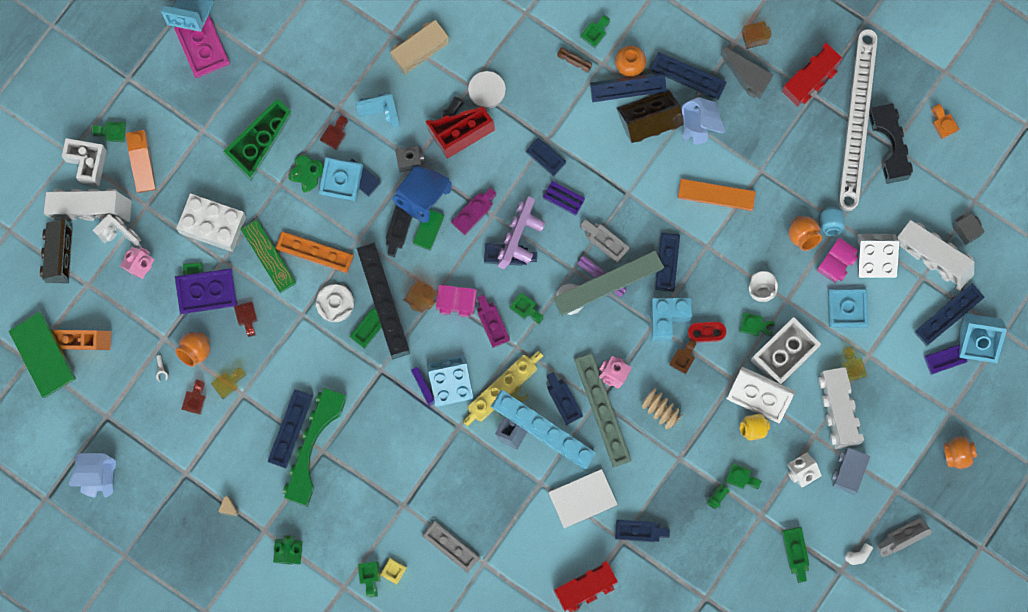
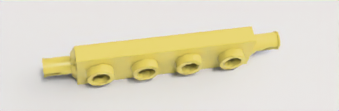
(508, 381)

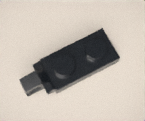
(398, 230)

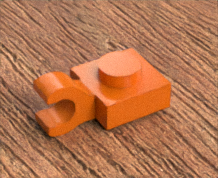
(944, 124)

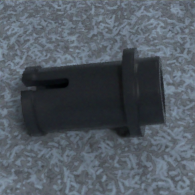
(453, 107)

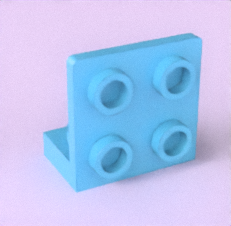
(188, 13)
(382, 103)
(450, 380)

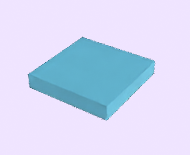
(341, 179)
(848, 308)

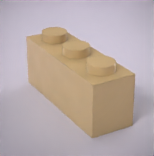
(419, 46)

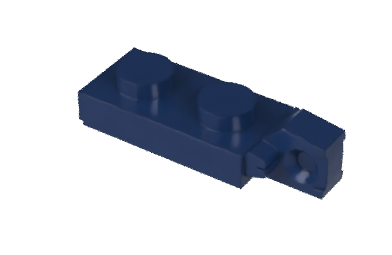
(492, 251)
(563, 400)
(640, 531)

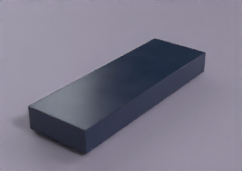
(669, 257)

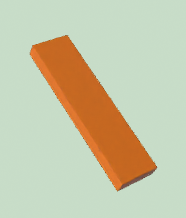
(716, 195)
(314, 252)

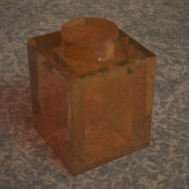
(756, 34)

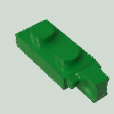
(796, 552)

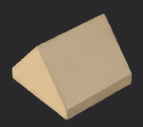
(227, 507)

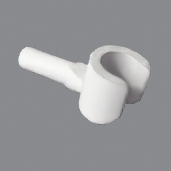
(161, 368)

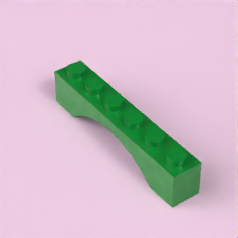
(328, 409)

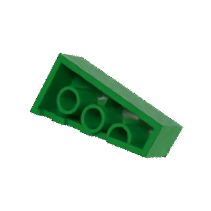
(256, 141)

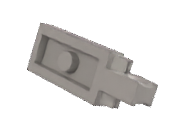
(605, 240)
(904, 537)

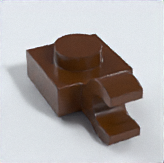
(683, 359)

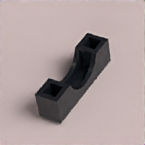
(885, 120)

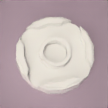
(486, 89)
(334, 303)

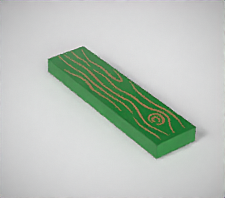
(268, 256)

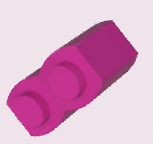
(837, 260)
(456, 300)

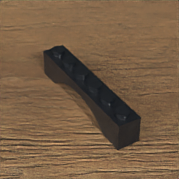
(383, 301)

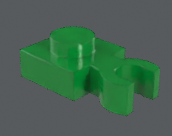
(753, 324)

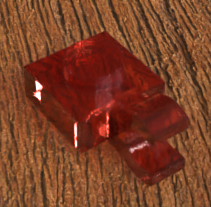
(333, 135)
(246, 316)
(194, 400)

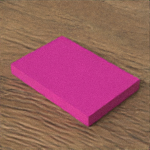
(202, 49)

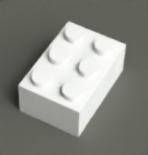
(211, 222)
(785, 352)

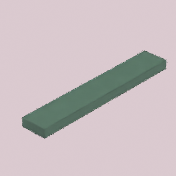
(608, 283)
(602, 410)

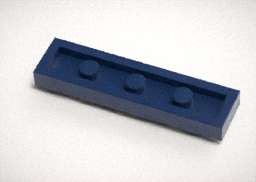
(688, 76)
(628, 87)
(949, 314)
(290, 429)

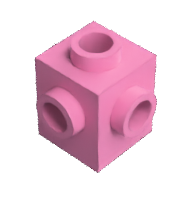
(137, 262)
(614, 371)

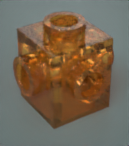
(420, 297)

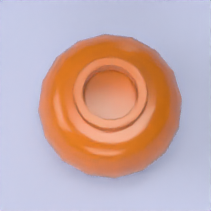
(630, 61)
(804, 232)
(193, 348)
(960, 452)

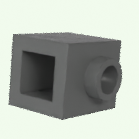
(408, 158)
(968, 228)

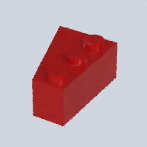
(812, 76)
(460, 130)
(586, 587)

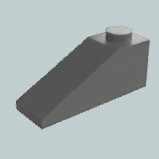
(749, 75)

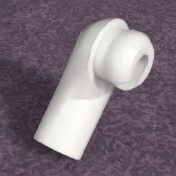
(859, 557)

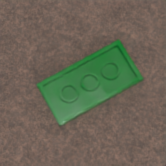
(42, 355)

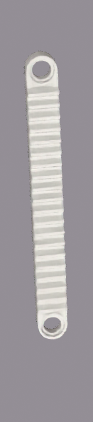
(857, 120)

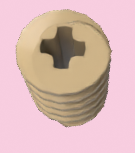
(661, 410)

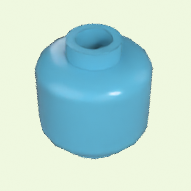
(832, 221)

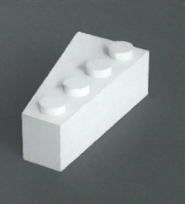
(87, 204)
(937, 254)
(840, 408)

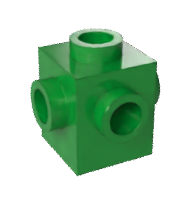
(287, 550)

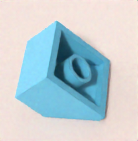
(981, 338)

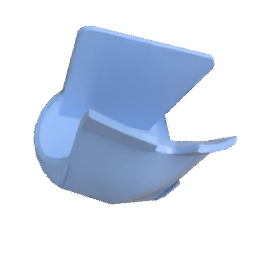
(700, 119)
(93, 474)

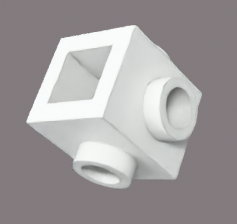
(803, 470)

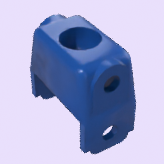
(421, 191)

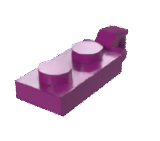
(474, 212)
(492, 322)

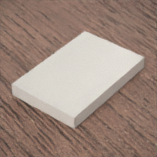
(761, 395)
(582, 498)

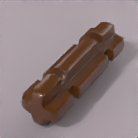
(574, 59)

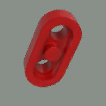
(706, 330)

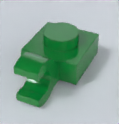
(595, 32)
(113, 131)
(525, 307)
(740, 477)
(368, 575)

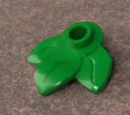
(303, 172)

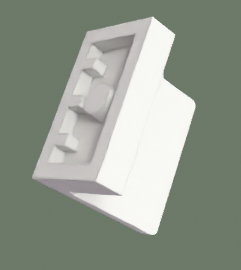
(108, 227)
(878, 255)

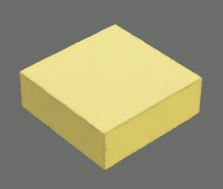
(393, 571)

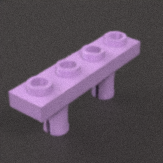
(511, 248)

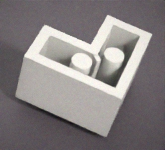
(89, 158)

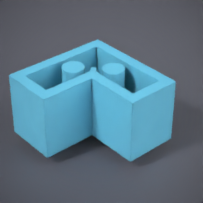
(666, 311)

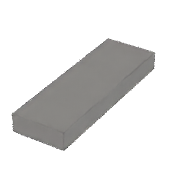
(451, 546)

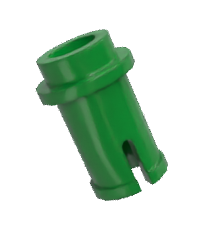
(717, 497)

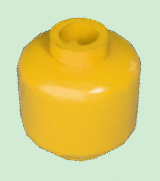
(754, 427)

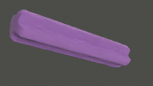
(596, 271)

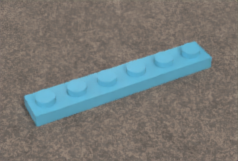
(543, 429)

